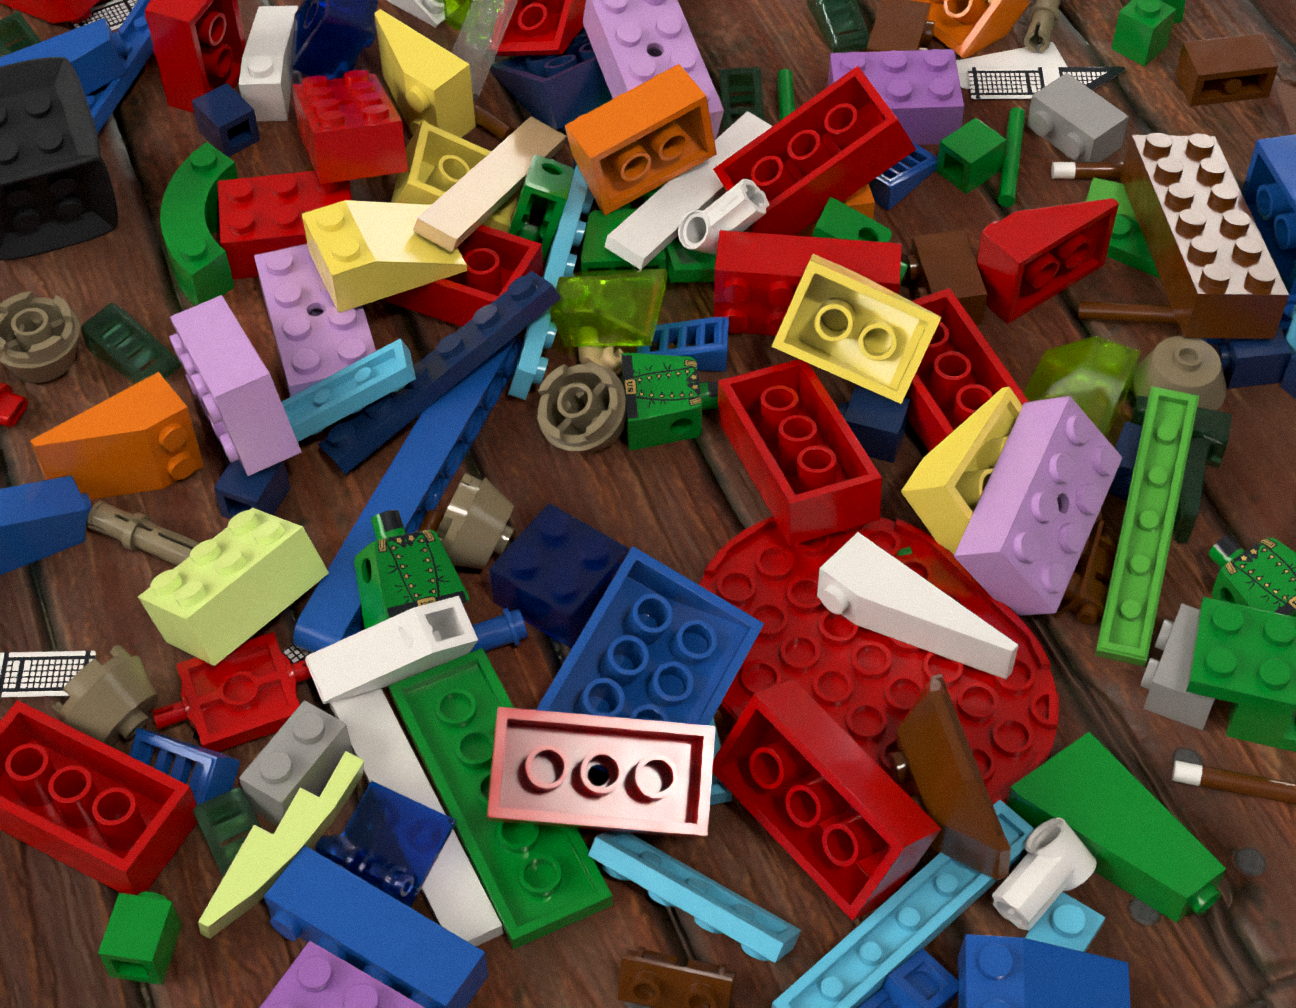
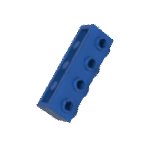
(374, 933)

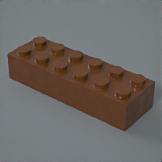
(1203, 238)

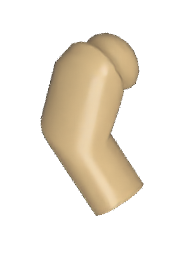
(602, 357)

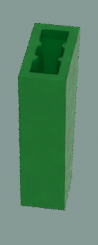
(1123, 827)

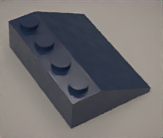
(556, 86)

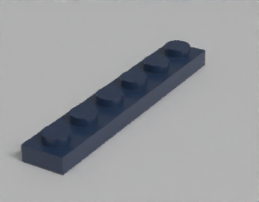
(440, 370)

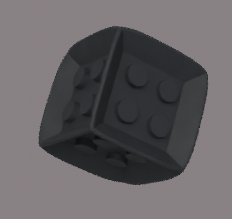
(50, 162)

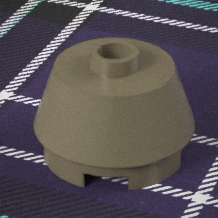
(37, 336)
(1185, 367)
(582, 407)
(475, 523)
(109, 698)

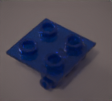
(389, 842)

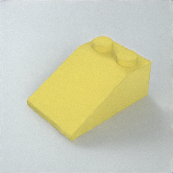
(425, 78)
(438, 162)
(373, 252)
(856, 329)
(957, 470)

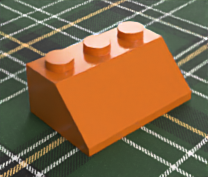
(973, 24)
(642, 138)

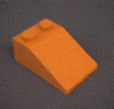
(124, 443)

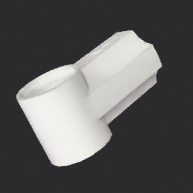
(731, 212)
(1053, 865)

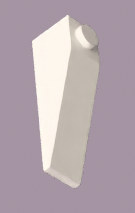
(267, 63)
(897, 602)

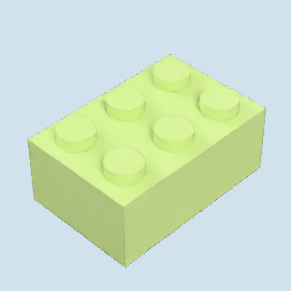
(233, 585)

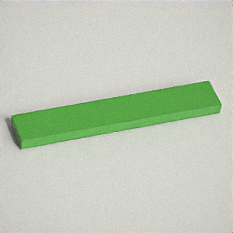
(1147, 527)

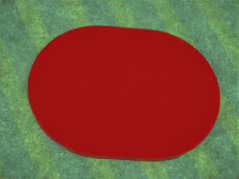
(873, 679)

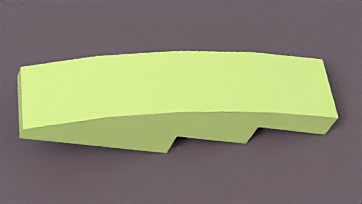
(267, 855)

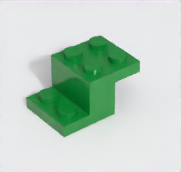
(1251, 663)

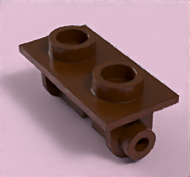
(1085, 593)
(658, 982)

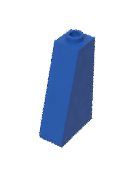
(91, 50)
(40, 520)

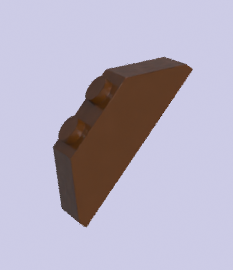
(947, 784)

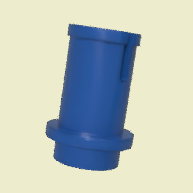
(500, 631)

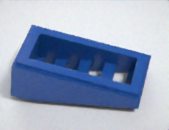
(890, 191)
(707, 334)
(212, 772)

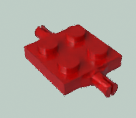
(239, 697)

